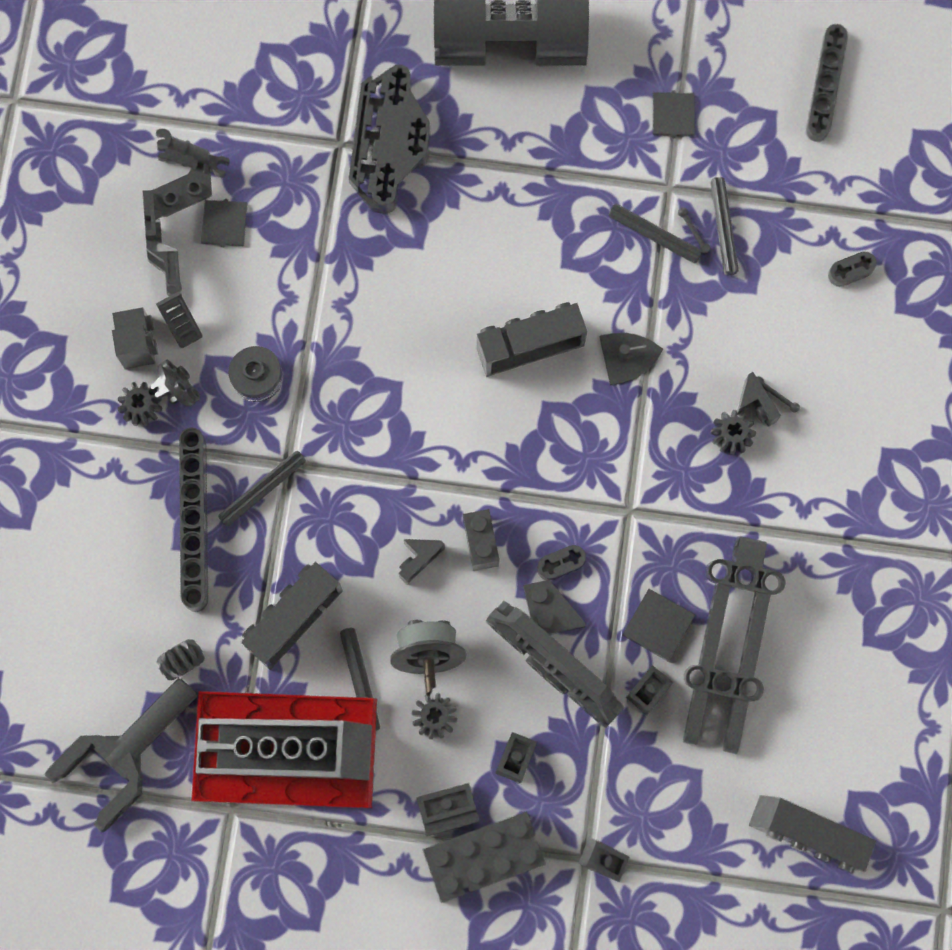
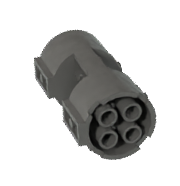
(555, 26)

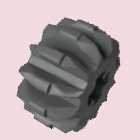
(134, 412)
(723, 428)
(180, 659)
(443, 719)

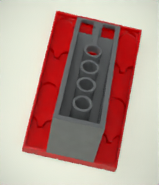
(284, 749)

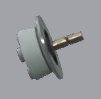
(427, 650)

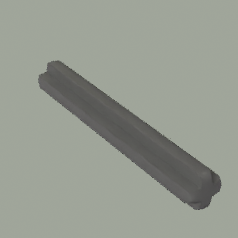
(724, 226)
(655, 233)
(262, 488)
(356, 665)

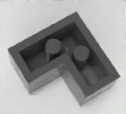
(133, 338)

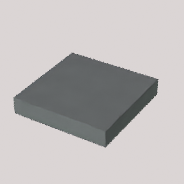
(658, 625)

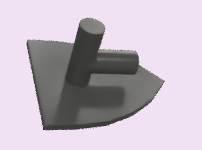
(628, 356)

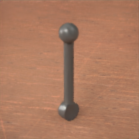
(704, 247)
(794, 407)

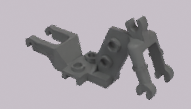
(175, 197)

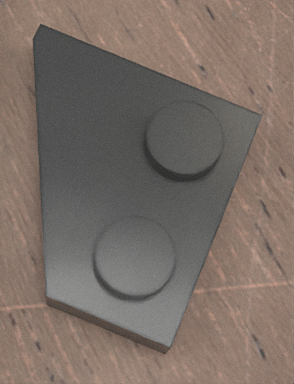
(550, 608)

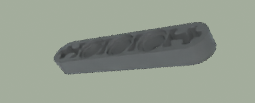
(822, 93)

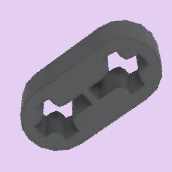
(854, 273)
(564, 568)

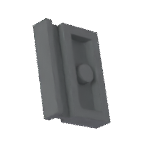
(447, 809)

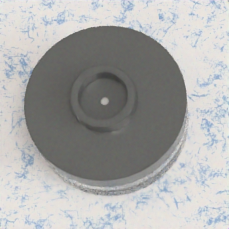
(256, 374)

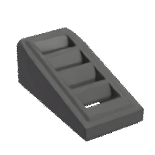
(186, 333)

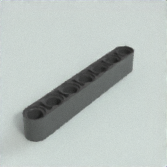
(193, 506)

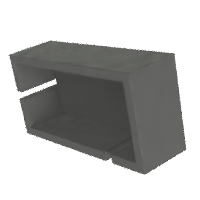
(531, 339)
(292, 615)
(483, 857)

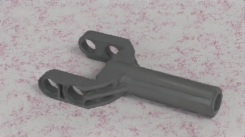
(125, 751)

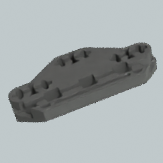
(393, 144)
(555, 663)

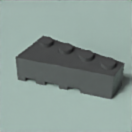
(813, 833)

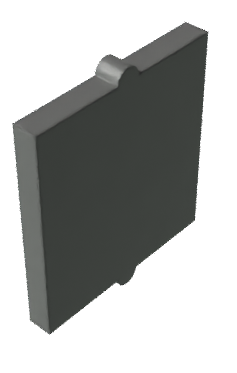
(673, 114)
(224, 223)

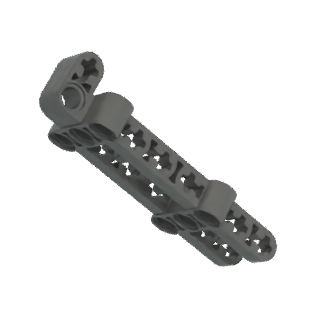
(747, 555)

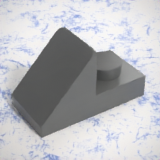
(755, 394)
(425, 553)
(649, 690)
(516, 757)
(603, 859)

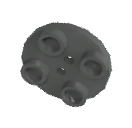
(175, 382)

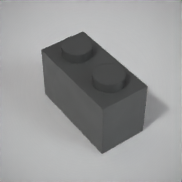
(481, 539)

